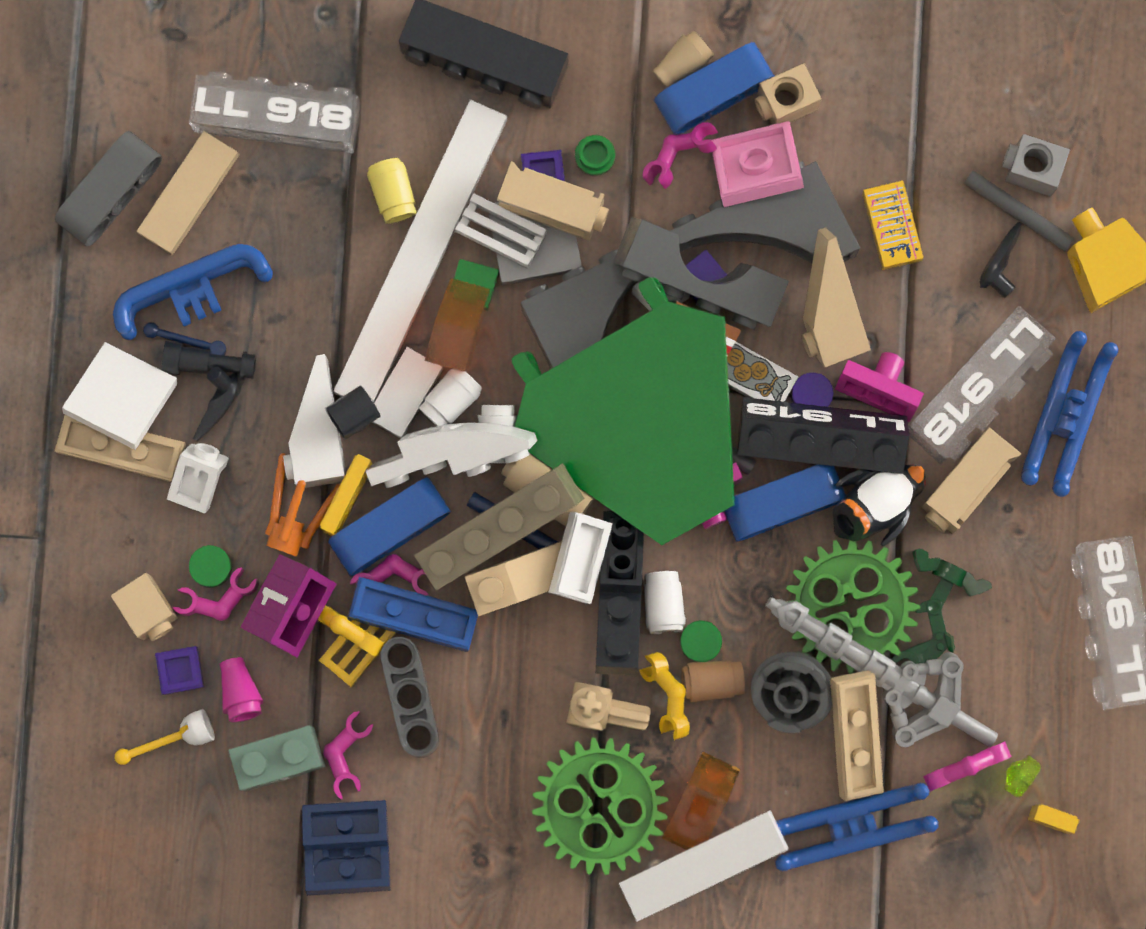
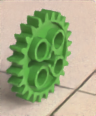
(843, 568)
(631, 783)

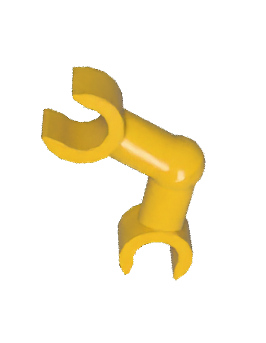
(341, 625)
(675, 691)

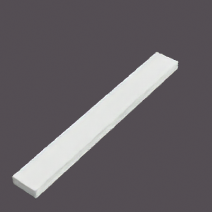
(422, 251)

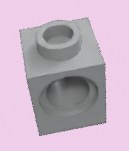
(1050, 155)

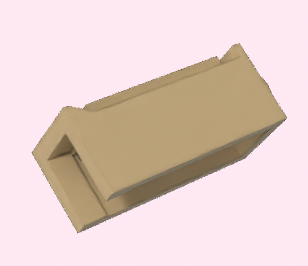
(552, 202)
(969, 482)

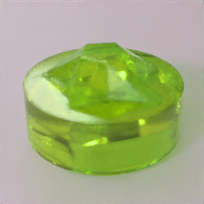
(1021, 775)

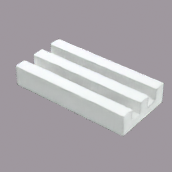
(470, 215)

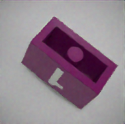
(288, 605)

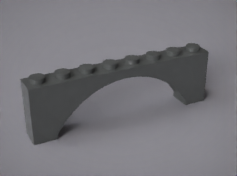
(581, 307)

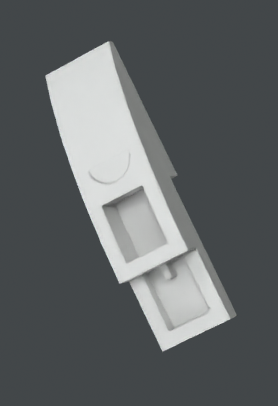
(464, 445)

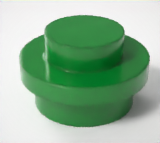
(595, 155)

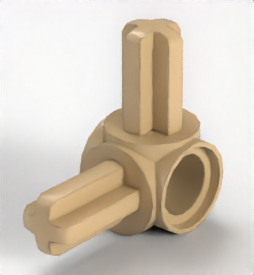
(594, 708)

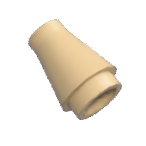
(683, 59)

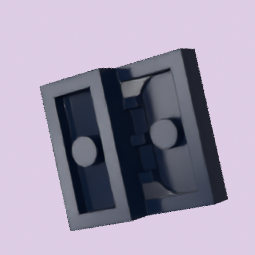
(346, 847)

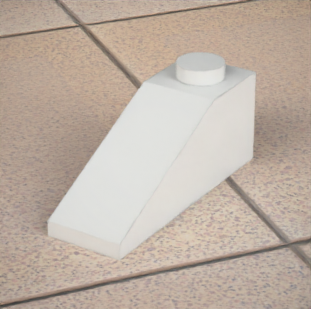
(315, 441)

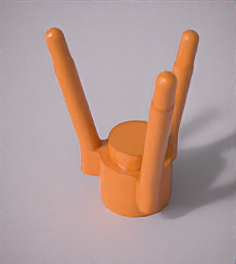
(287, 533)

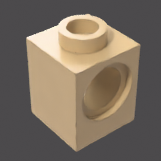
(799, 84)
(145, 608)

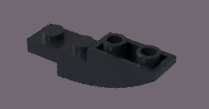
(620, 599)

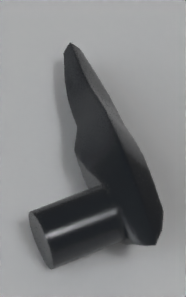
(992, 273)
(220, 402)

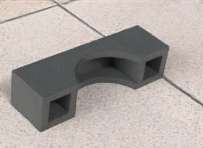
(655, 252)

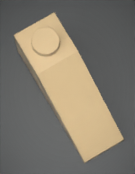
(831, 310)
(513, 579)

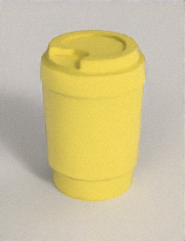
(392, 190)

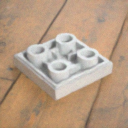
(120, 395)

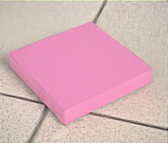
(757, 164)

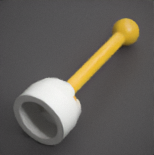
(194, 729)

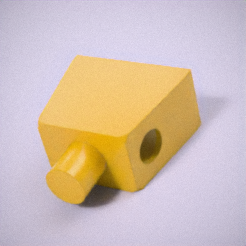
(1107, 259)

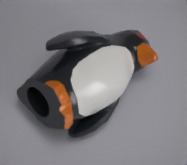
(877, 503)

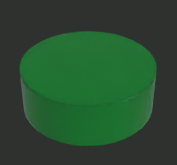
(210, 566)
(701, 641)

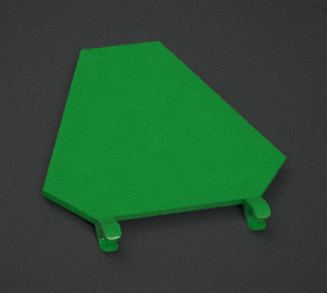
(641, 417)

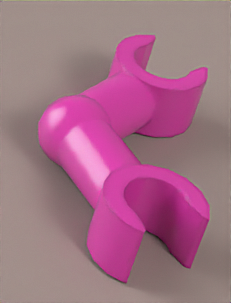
(674, 144)
(394, 565)
(222, 609)
(334, 753)
(967, 766)

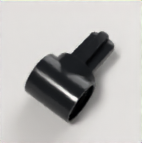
(353, 412)

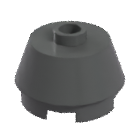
(792, 691)

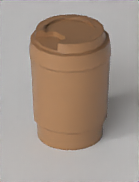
(713, 680)

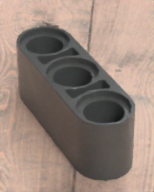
(108, 188)
(396, 681)

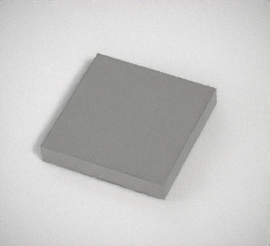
(554, 257)

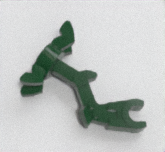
(949, 576)

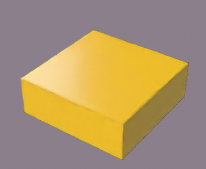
(1053, 818)

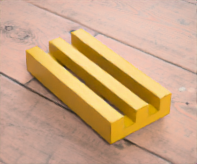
(346, 495)
(339, 669)

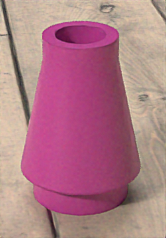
(239, 692)

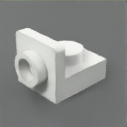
(197, 476)

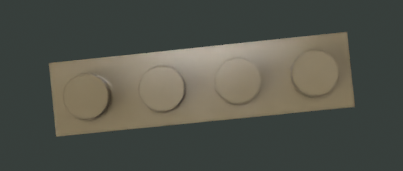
(499, 527)

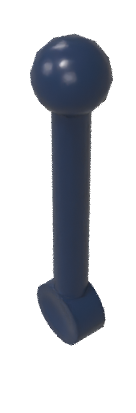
(152, 330)

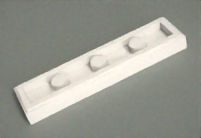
(703, 866)

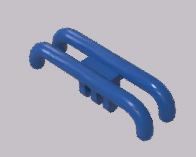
(187, 286)
(1068, 413)
(853, 826)

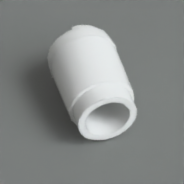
(450, 397)
(664, 602)

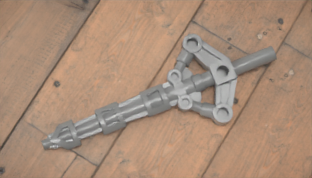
(901, 683)

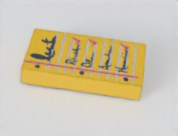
(892, 225)

